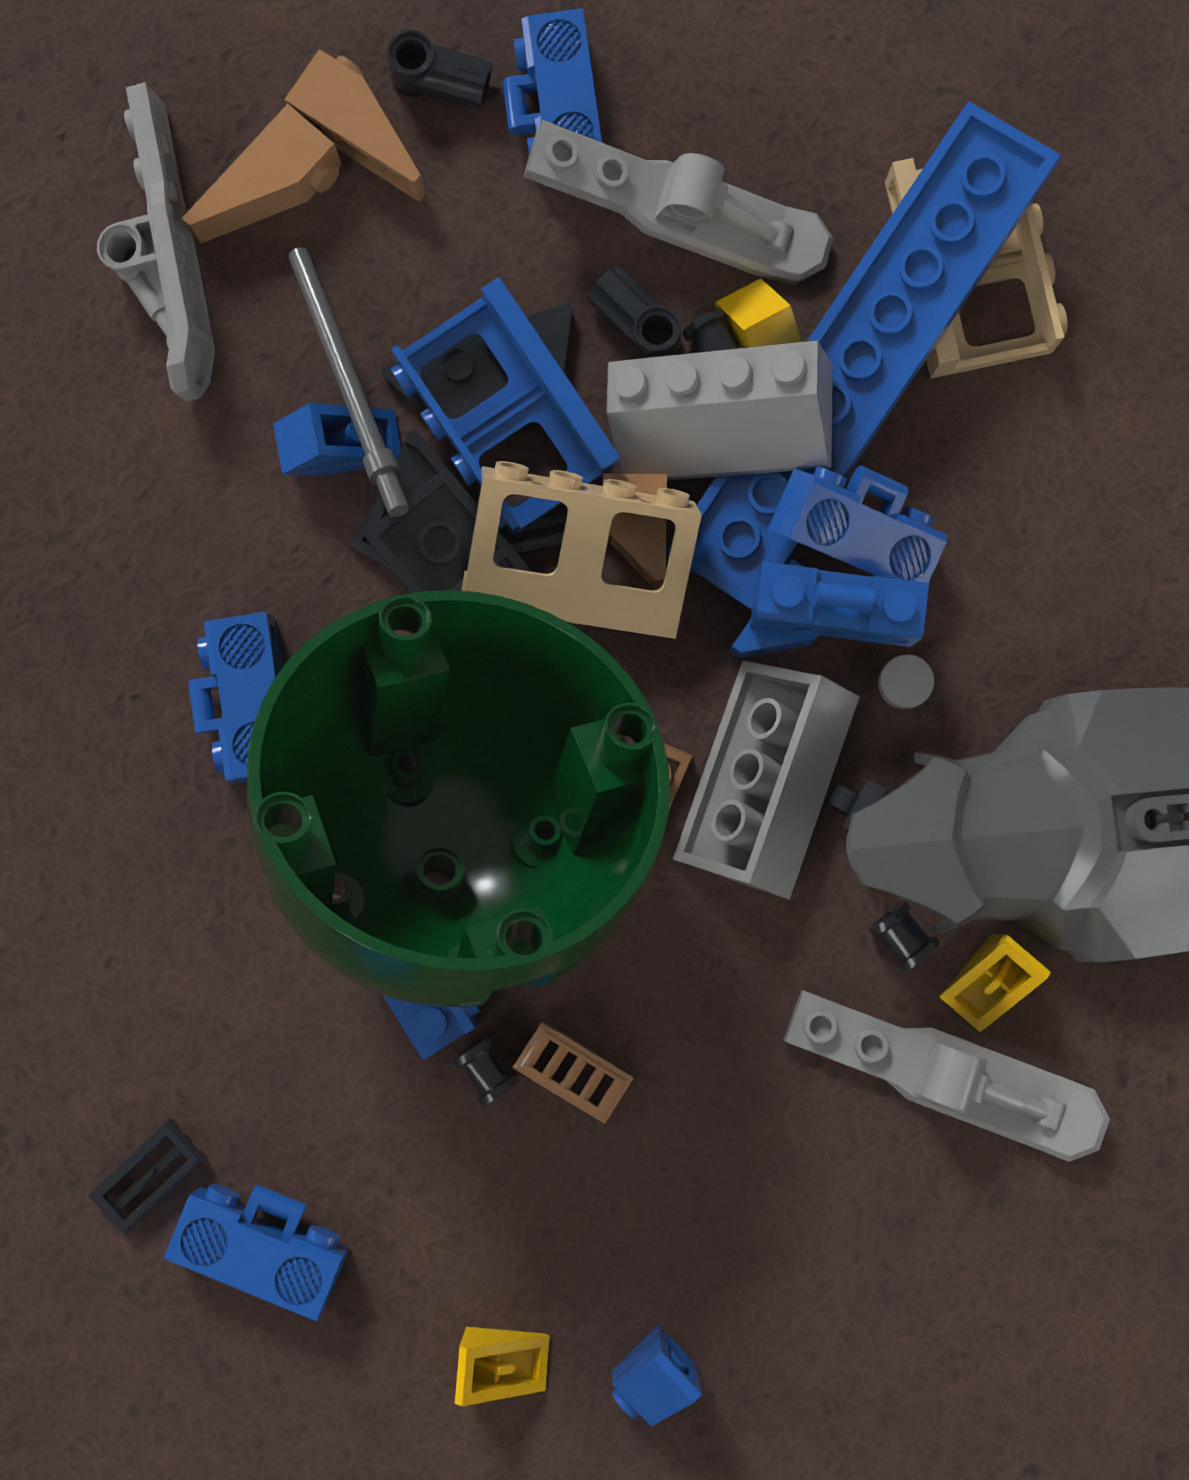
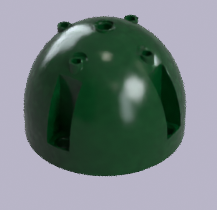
(502, 742)

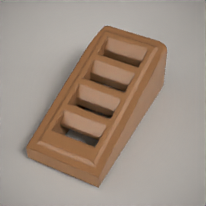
(545, 1078)

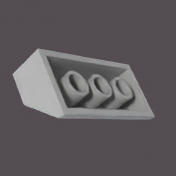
(723, 411)
(767, 777)

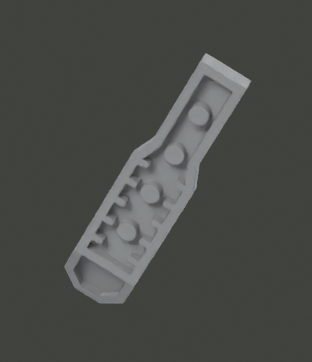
(684, 204)
(165, 262)
(956, 1077)

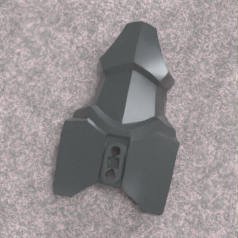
(1050, 828)

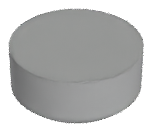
(906, 682)

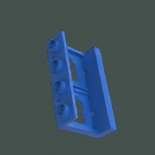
(534, 394)

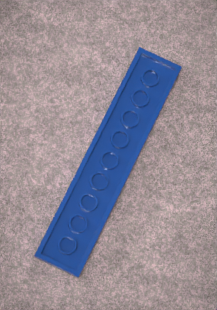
(887, 323)

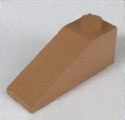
(344, 109)
(270, 176)

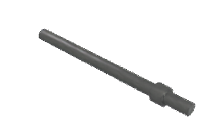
(379, 461)

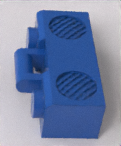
(559, 71)
(836, 522)
(839, 604)
(243, 663)
(254, 1255)

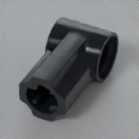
(444, 72)
(635, 313)

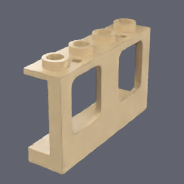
(1019, 258)
(576, 586)

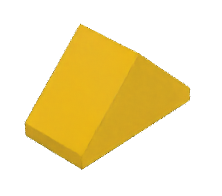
(759, 316)
(993, 981)
(500, 1365)

